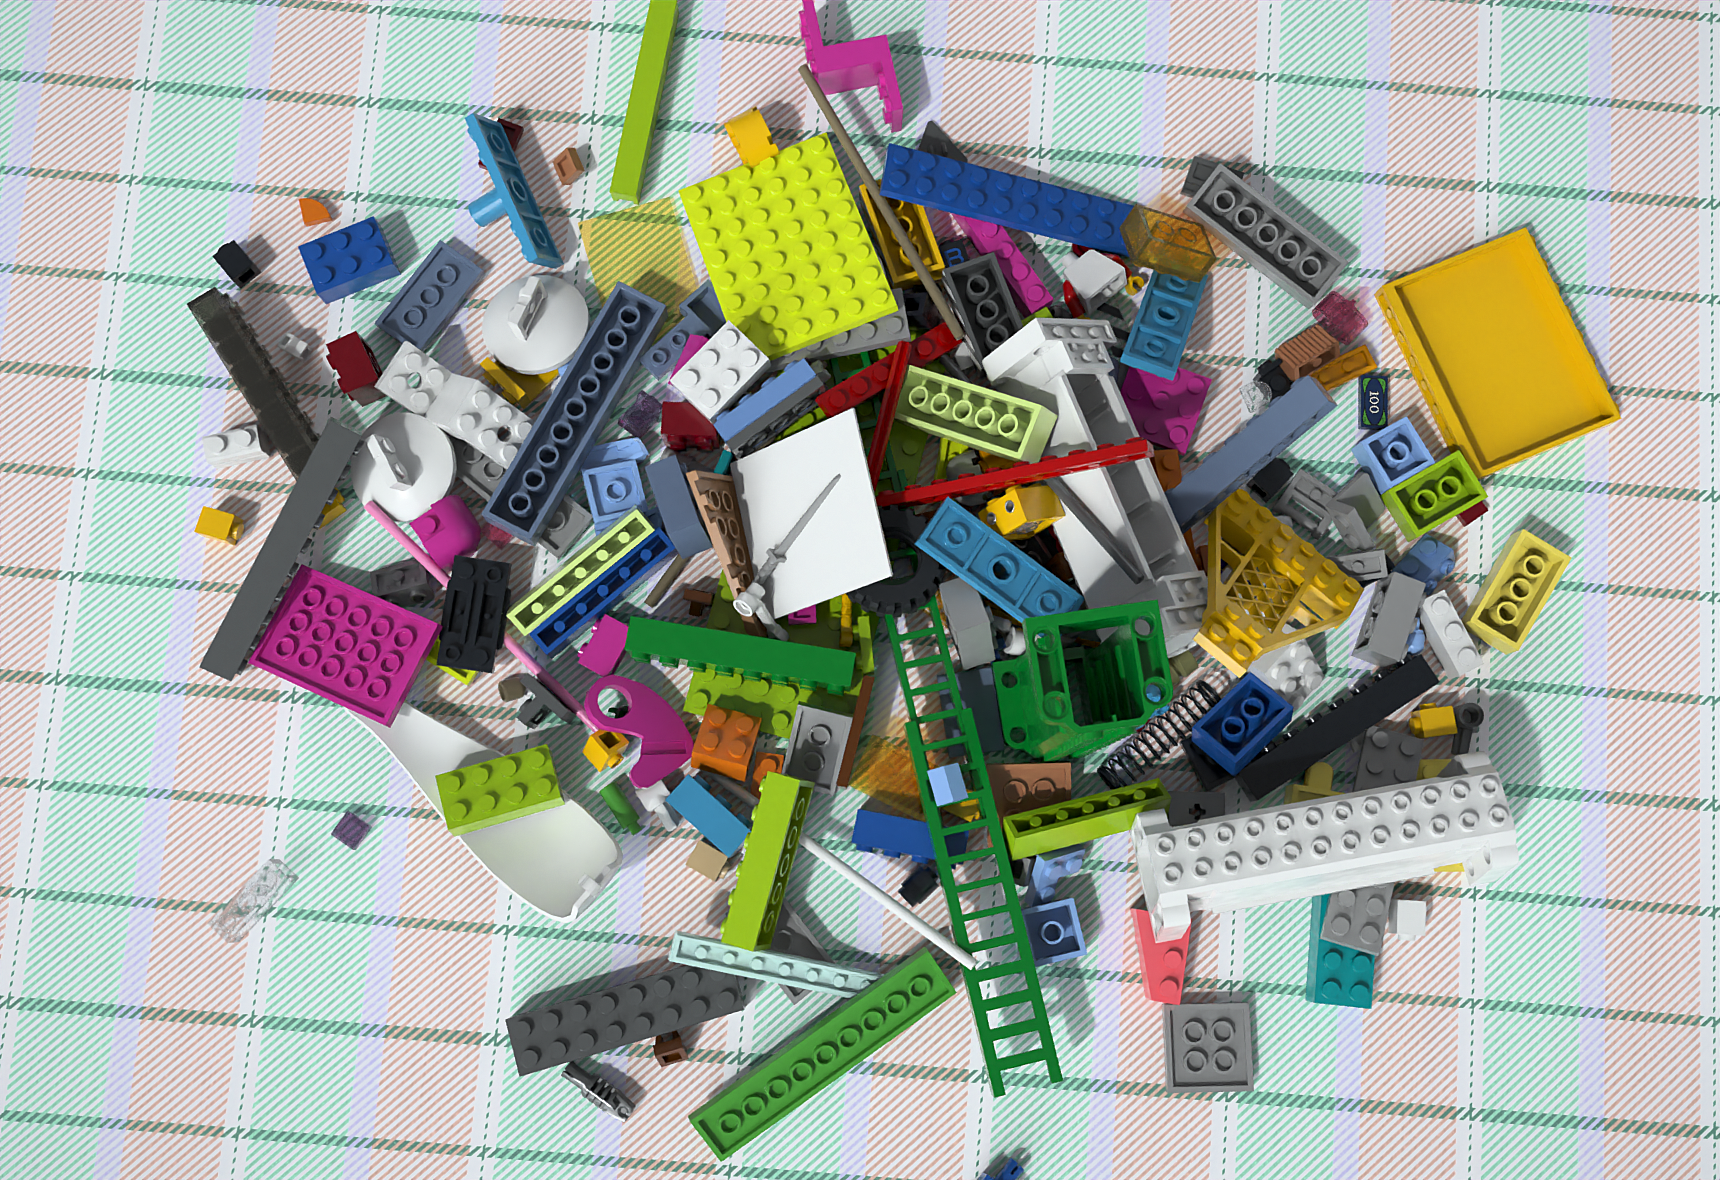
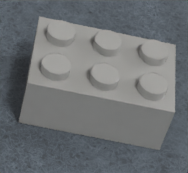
(1389, 620)
(968, 622)

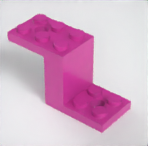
(852, 65)

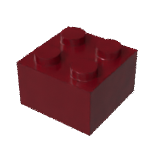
(356, 367)
(687, 428)

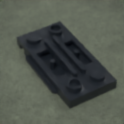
(474, 614)

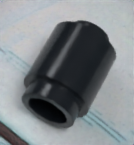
(919, 885)

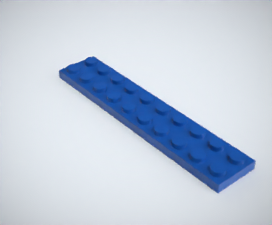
(1004, 199)

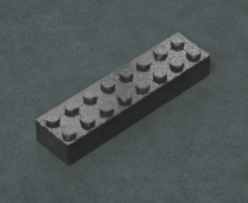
(256, 377)

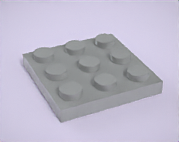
(1207, 1047)

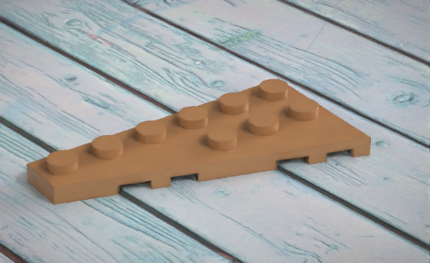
(723, 520)

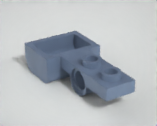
(702, 318)

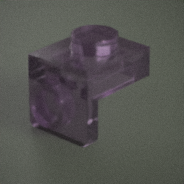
(641, 415)

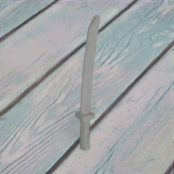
(777, 555)

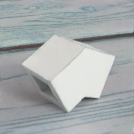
(295, 347)
(963, 359)

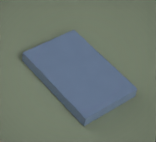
(979, 694)

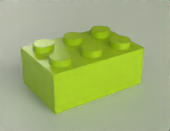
(1433, 496)

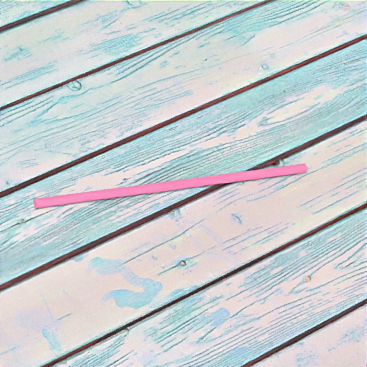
(509, 642)

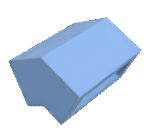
(947, 784)

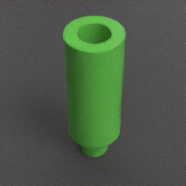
(621, 807)

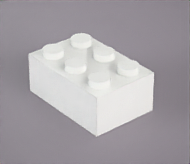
(721, 372)

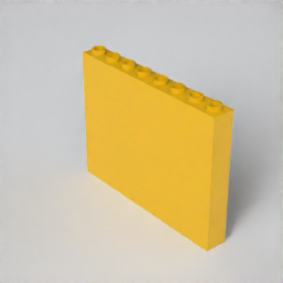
(1497, 354)

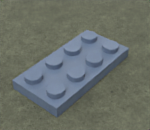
(430, 297)

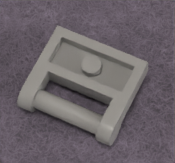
(1310, 494)

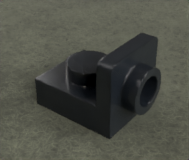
(1275, 377)

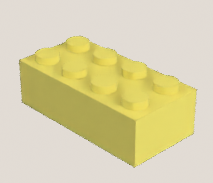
(1515, 591)

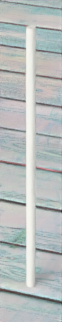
(859, 880)

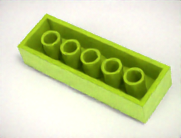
(767, 861)

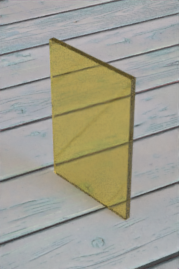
(642, 251)

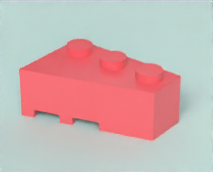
(1160, 963)

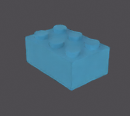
(710, 814)

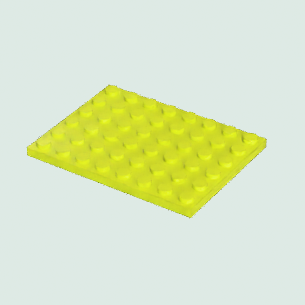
(788, 249)

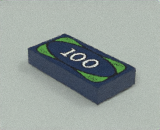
(1372, 402)

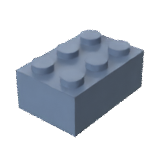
(678, 506)

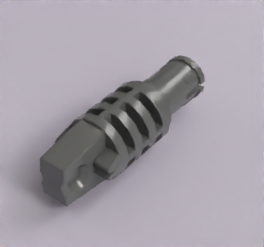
(600, 1092)

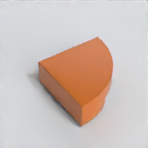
(313, 212)

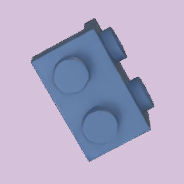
(1427, 562)

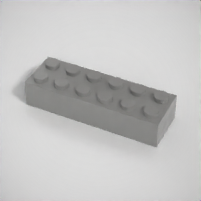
(1265, 236)

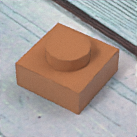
(568, 166)

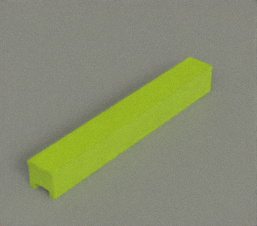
(644, 101)

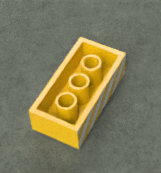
(917, 227)

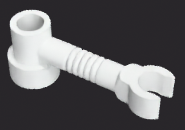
(750, 602)

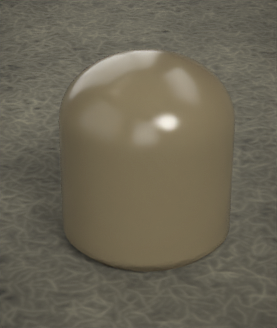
(511, 689)

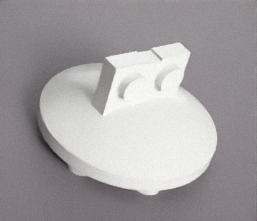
(535, 324)
(403, 466)

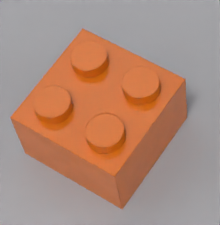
(726, 742)

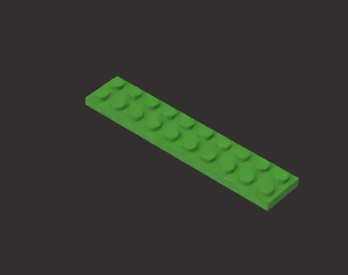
(822, 1054)

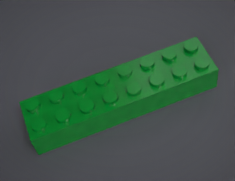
(740, 654)

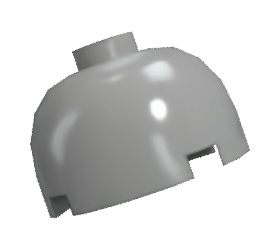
(964, 464)

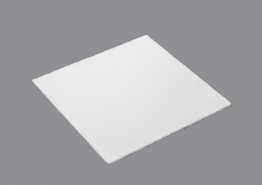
(843, 539)

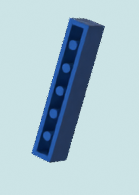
(604, 593)

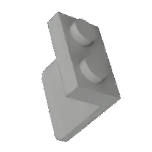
(1355, 511)

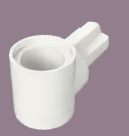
(654, 800)

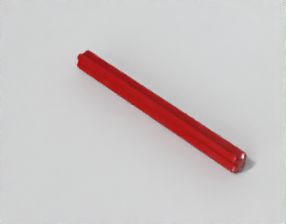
(888, 410)

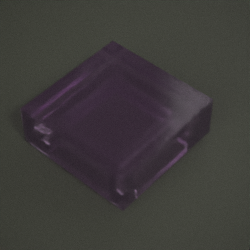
(351, 830)

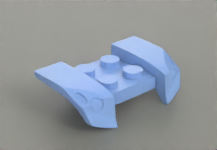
(615, 482)

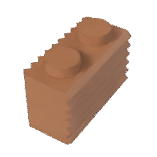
(1307, 352)

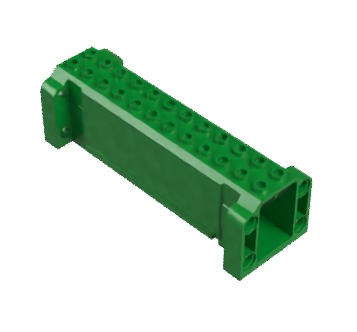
(1109, 681)

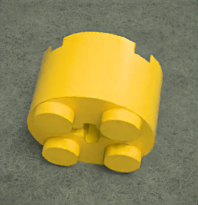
(751, 137)

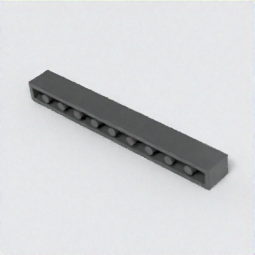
(281, 549)

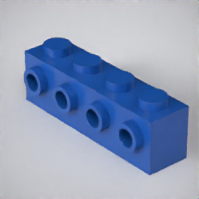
(901, 836)

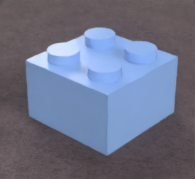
(1393, 455)
(1054, 931)

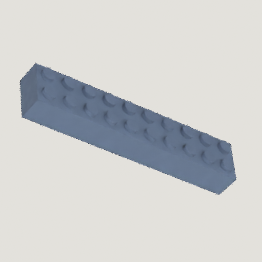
(575, 414)

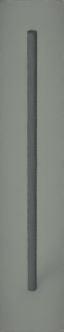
(1068, 499)

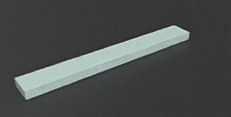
(770, 966)

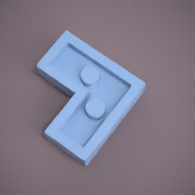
(1047, 870)

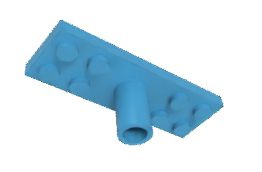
(510, 194)
(1163, 324)
(994, 565)

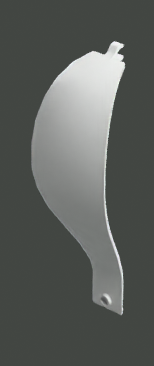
(546, 859)

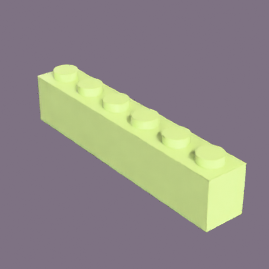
(580, 570)

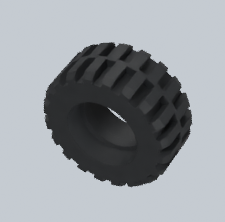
(922, 586)

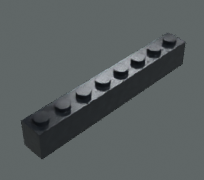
(1335, 727)

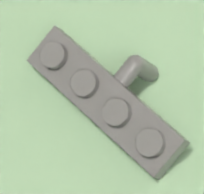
(1362, 564)

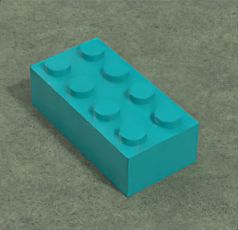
(1335, 971)

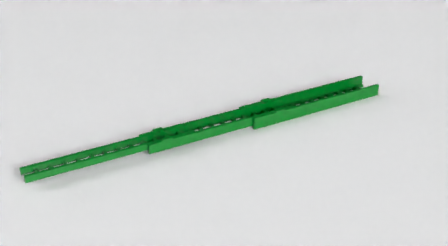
(988, 816)

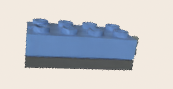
(772, 407)

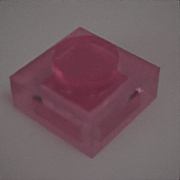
(496, 535)

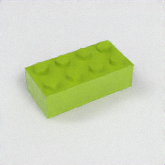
(499, 790)

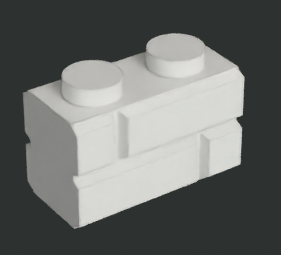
(236, 446)

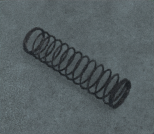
(1112, 783)

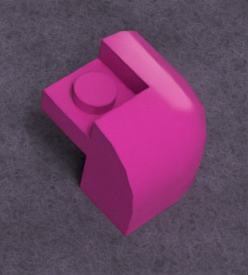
(448, 531)

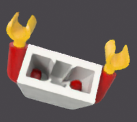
(1094, 280)

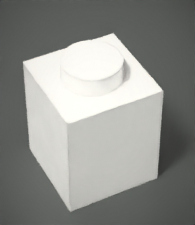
(1407, 919)

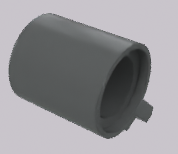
(1462, 739)

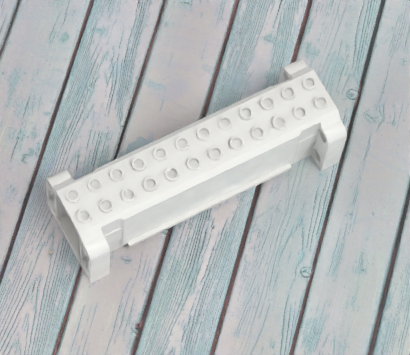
(1067, 371)
(1326, 845)

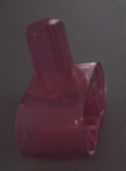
(1340, 317)

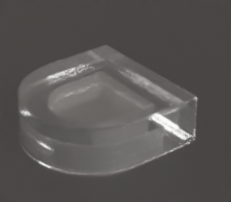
(1255, 395)

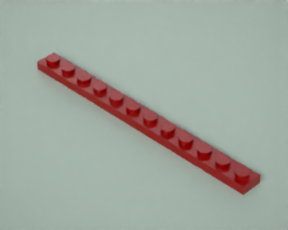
(1021, 473)

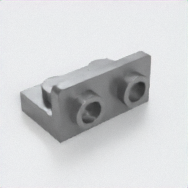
(402, 584)

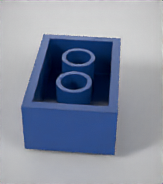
(349, 260)
(1242, 724)

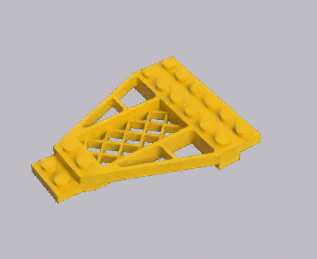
(1283, 561)

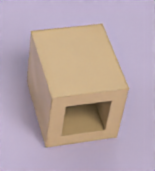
(708, 861)

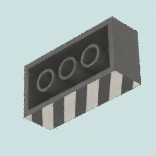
(981, 306)

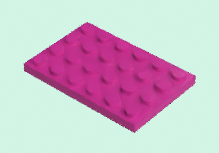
(345, 645)

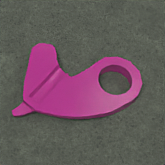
(663, 734)

